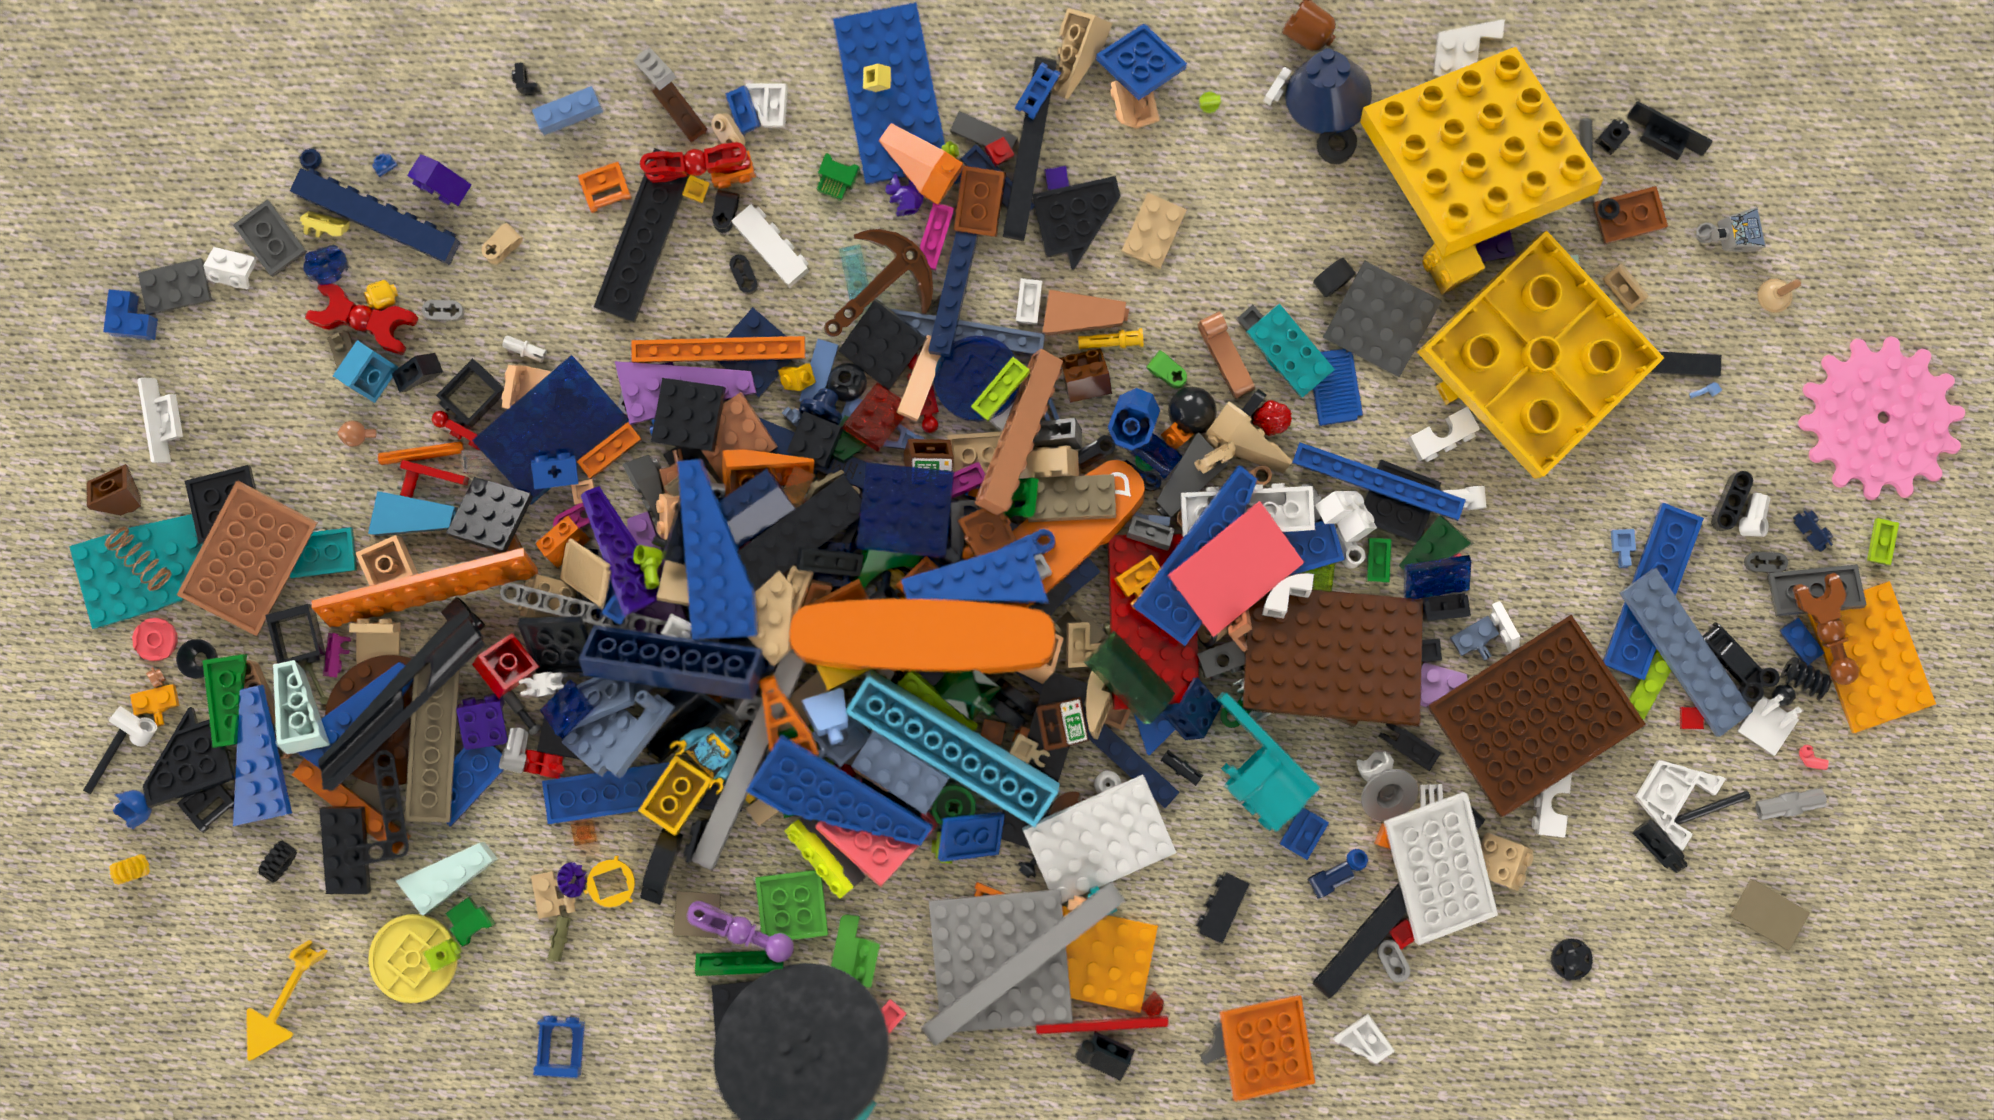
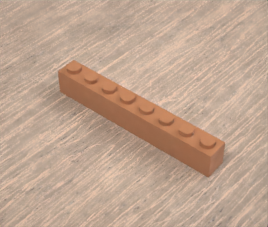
(1019, 433)

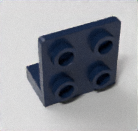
(1194, 712)

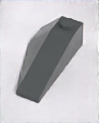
(646, 480)

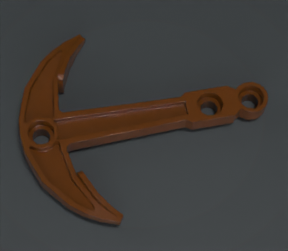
(896, 268)

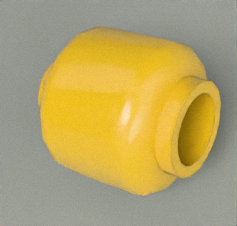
(380, 295)

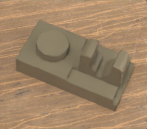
(340, 346)

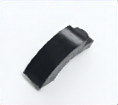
(660, 866)

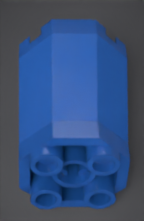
(1133, 419)

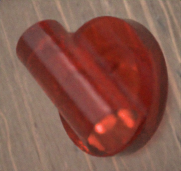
(1153, 1005)

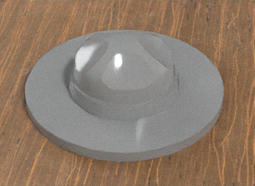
(1389, 794)

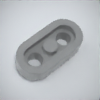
(1393, 960)

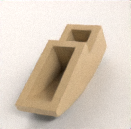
(1097, 704)

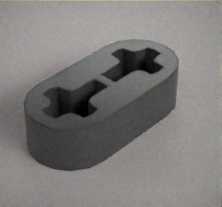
(1766, 557)

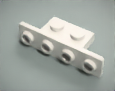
(160, 419)

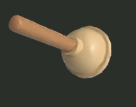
(1776, 294)

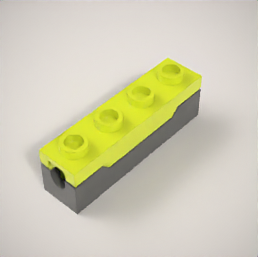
(826, 858)

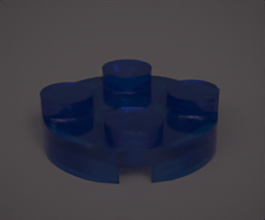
(317, 259)

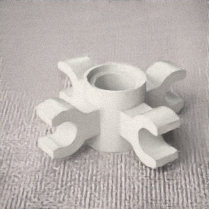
(543, 684)

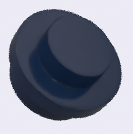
(310, 159)

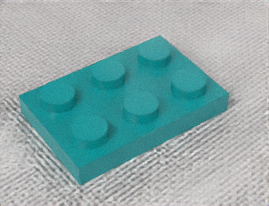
(327, 554)

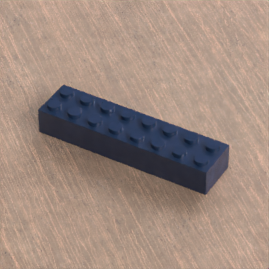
(672, 662)

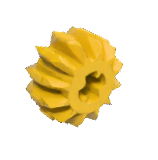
(129, 869)

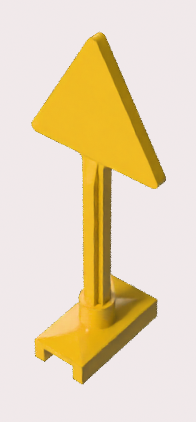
(263, 1031)

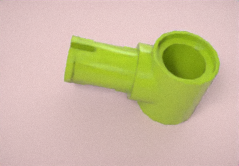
(649, 560)

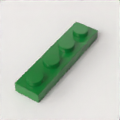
(734, 963)

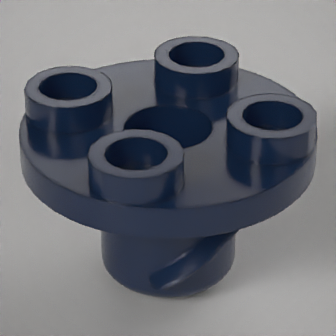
(822, 406)

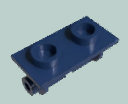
(1809, 522)

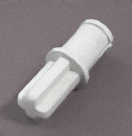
(524, 348)

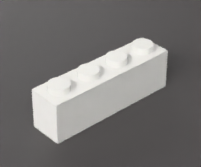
(770, 245)

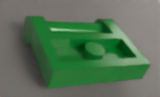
(1025, 493)

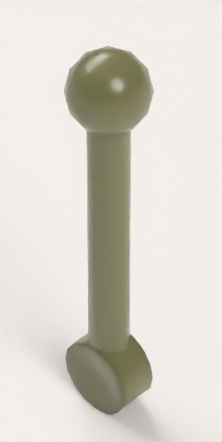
(309, 667)

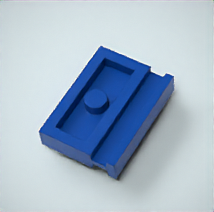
(1304, 833)

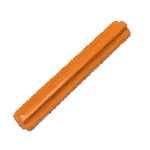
(420, 453)

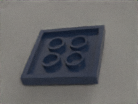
(763, 371)

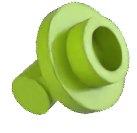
(1209, 102)

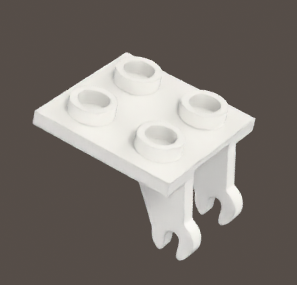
(1769, 724)

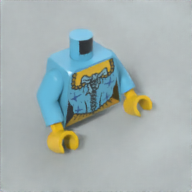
(712, 751)

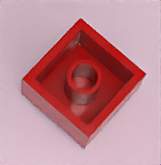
(505, 665)

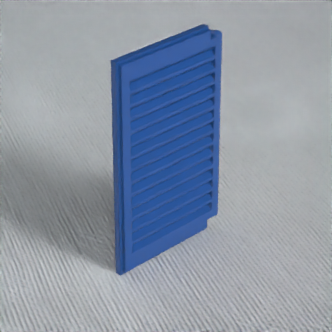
(1338, 394)

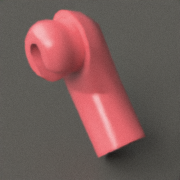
(1809, 759)

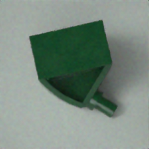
(968, 691)

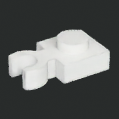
(1275, 91)

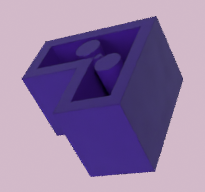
(437, 178)

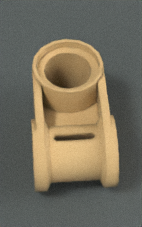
(503, 242)

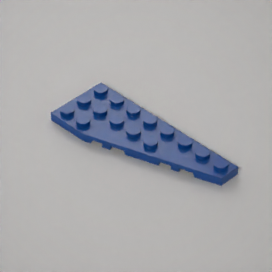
(718, 587)

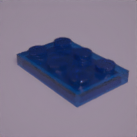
(1437, 577)

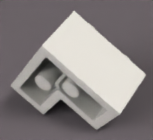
(1348, 512)

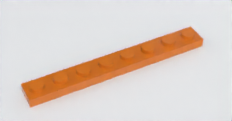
(718, 349)

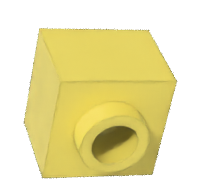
(877, 77)

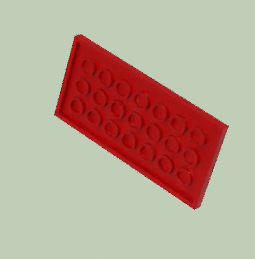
(1157, 648)

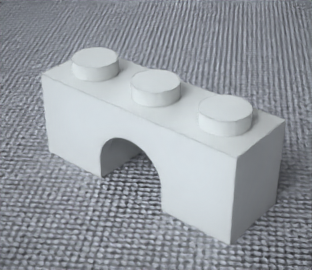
(1461, 426)
(1546, 820)

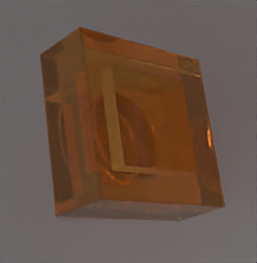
(584, 832)

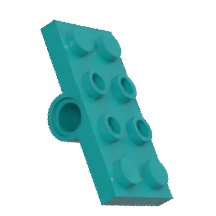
(1290, 350)

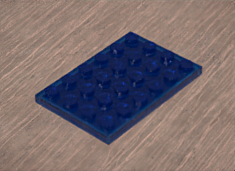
(554, 417)

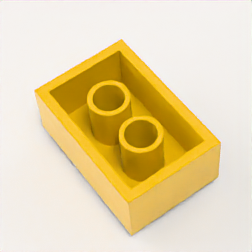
(676, 795)

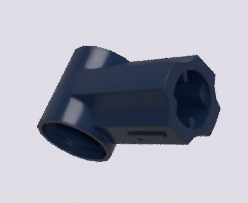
(1326, 881)

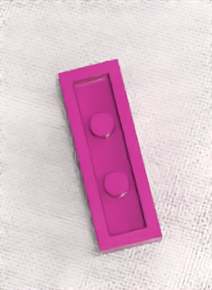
(936, 233)

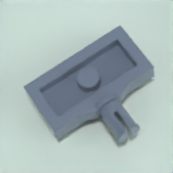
(1475, 638)

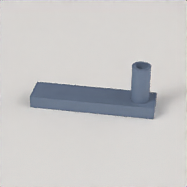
(640, 734)

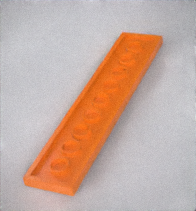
(425, 588)

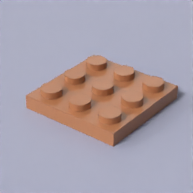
(739, 430)

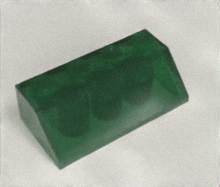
(1130, 678)

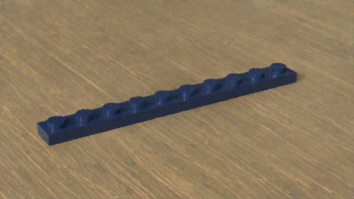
(1124, 756)

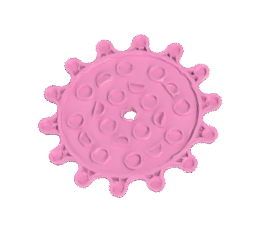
(1850, 425)

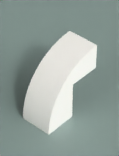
(1278, 598)

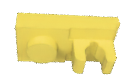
(325, 223)

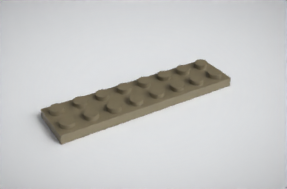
(432, 751)

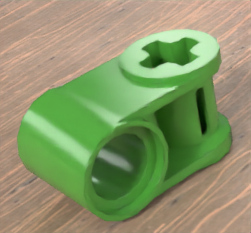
(1164, 367)

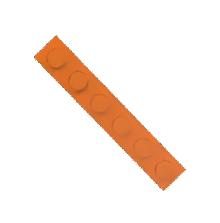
(344, 797)

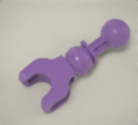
(740, 930)

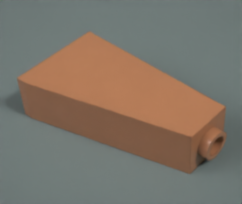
(1080, 313)

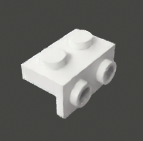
(229, 268)

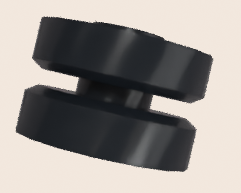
(1010, 702)

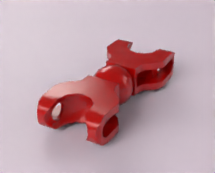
(695, 162)
(362, 318)

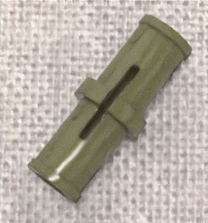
(559, 938)

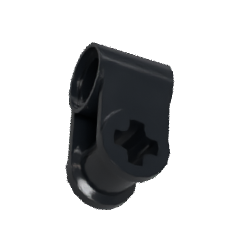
(725, 207)

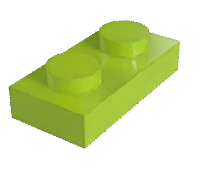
(1883, 541)

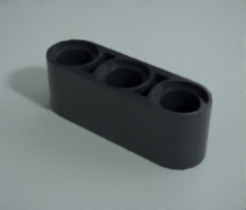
(1740, 495)

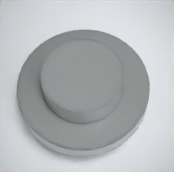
(1704, 232)

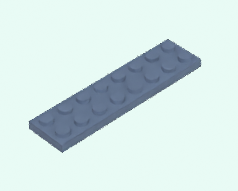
(1686, 652)

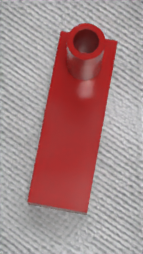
(413, 471)

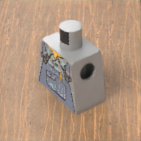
(1740, 232)

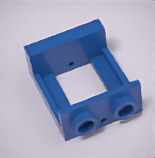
(543, 1067)

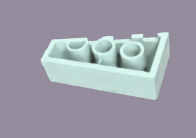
(296, 712)
(442, 879)

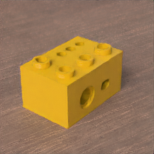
(1452, 269)

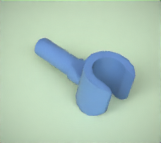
(1712, 388)

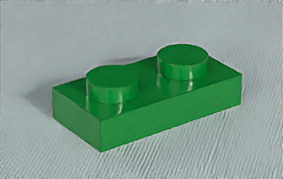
(1378, 560)

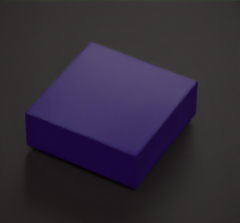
(1056, 178)

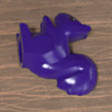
(907, 197)

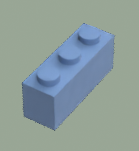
(567, 110)

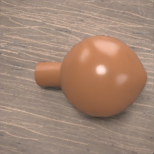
(353, 433)

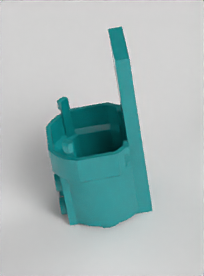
(1270, 779)

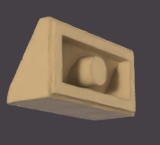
(1625, 287)

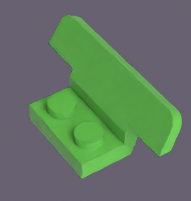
(854, 954)

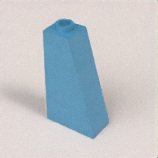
(407, 515)

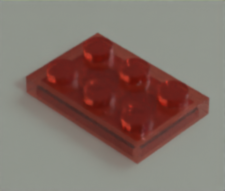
(875, 417)

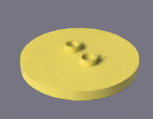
(399, 961)

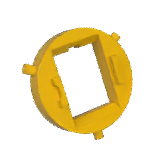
(616, 899)

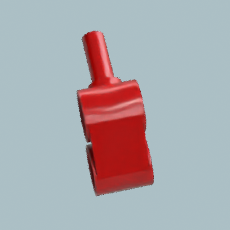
(543, 764)

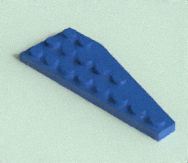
(1161, 599)
(812, 788)

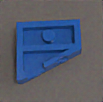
(1154, 733)

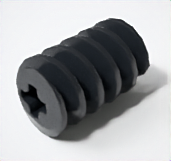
(1806, 676)

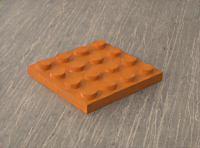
(1267, 1047)

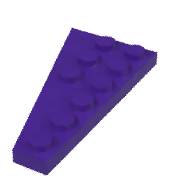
(617, 550)

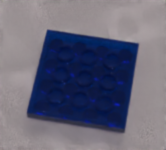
(905, 510)

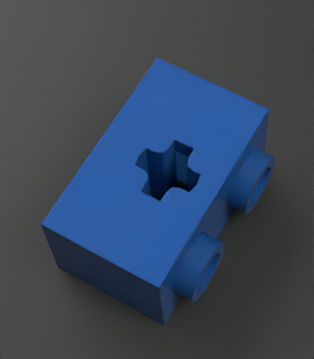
(546, 479)

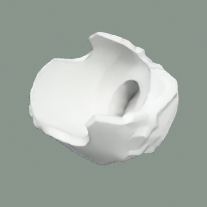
(1375, 764)

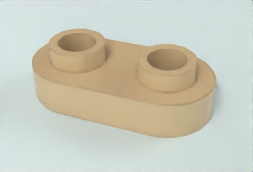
(728, 129)

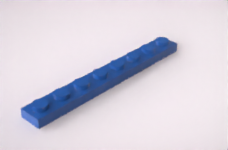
(1379, 481)

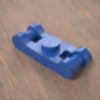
(1037, 90)

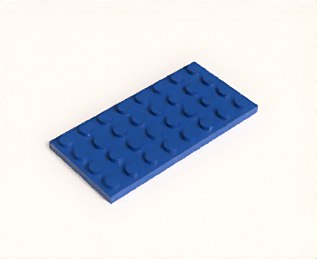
(895, 40)

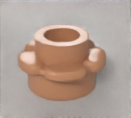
(156, 677)

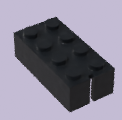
(690, 712)

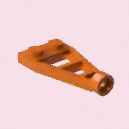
(805, 738)

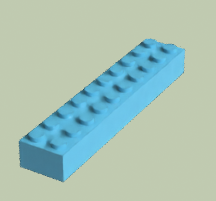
(953, 748)

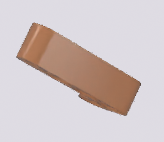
(1225, 354)

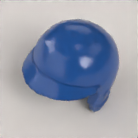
(132, 808)

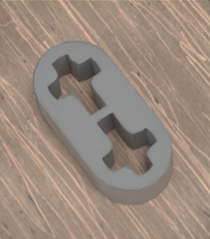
(443, 305)

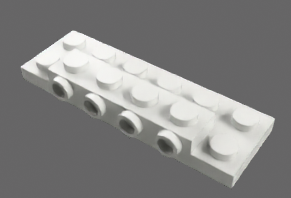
(1289, 506)

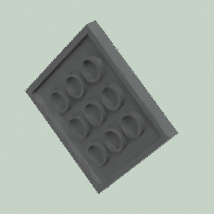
(1382, 318)

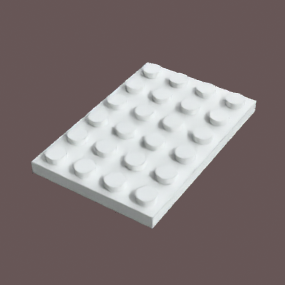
(1100, 839)
(1441, 868)

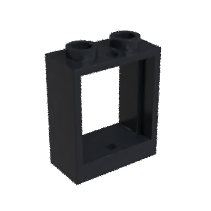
(471, 367)
(277, 639)

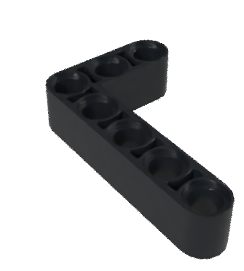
(388, 816)

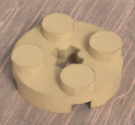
(1222, 453)

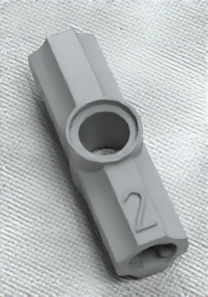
(1790, 804)

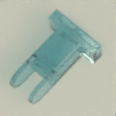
(853, 268)

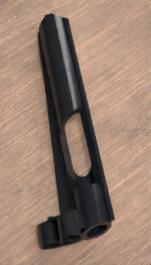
(446, 652)

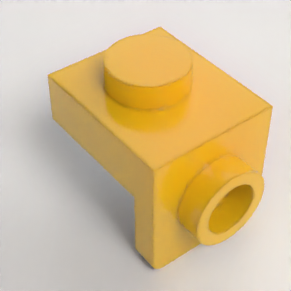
(797, 378)

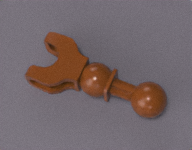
(1830, 628)

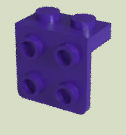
(482, 722)

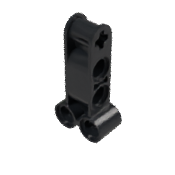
(1739, 663)

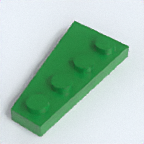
(223, 684)

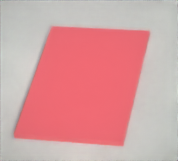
(1236, 569)

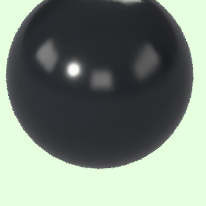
(1192, 410)

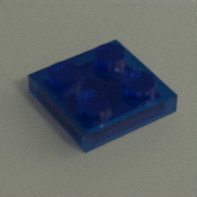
(566, 709)

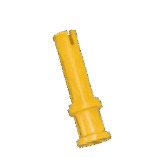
(1121, 339)

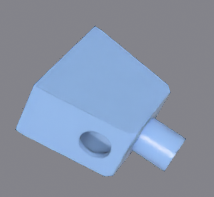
(827, 714)

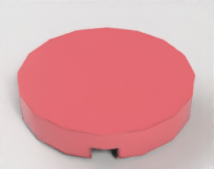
(155, 639)

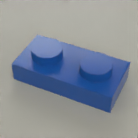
(743, 109)
(1801, 641)

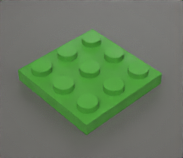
(792, 904)

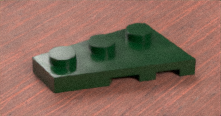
(1438, 542)

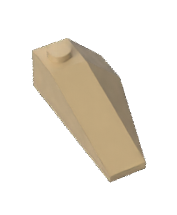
(1082, 41)
(1250, 443)

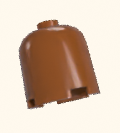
(1311, 26)

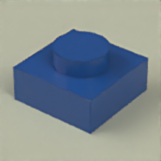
(614, 611)

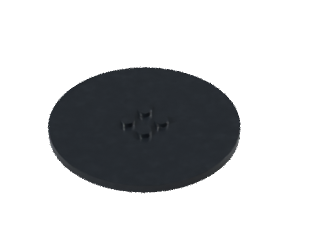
(801, 1046)

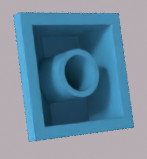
(365, 371)

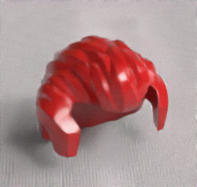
(1273, 418)

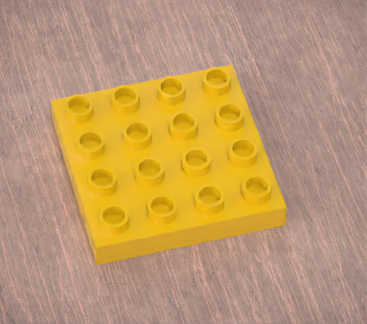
(1480, 151)
(1540, 355)

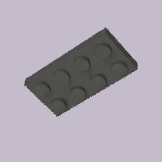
(1782, 585)

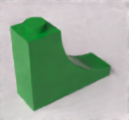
(878, 561)

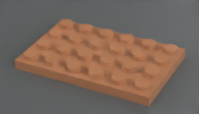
(247, 558)

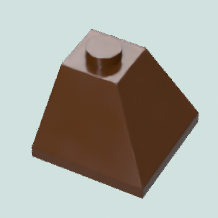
(113, 492)

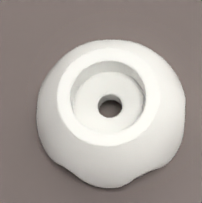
(1103, 778)

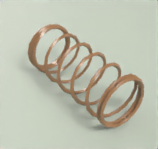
(163, 571)

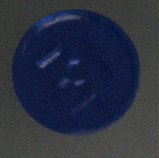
(968, 373)

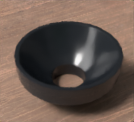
(853, 388)
(186, 657)

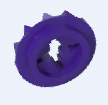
(566, 874)

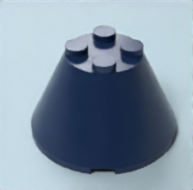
(1328, 93)

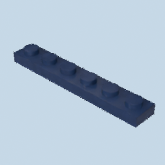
(953, 294)

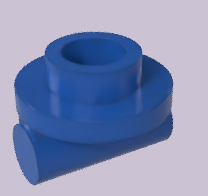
(383, 164)

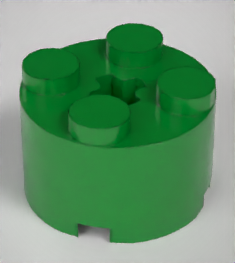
(955, 794)

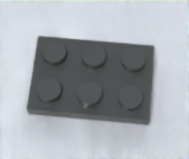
(270, 238)
(174, 286)

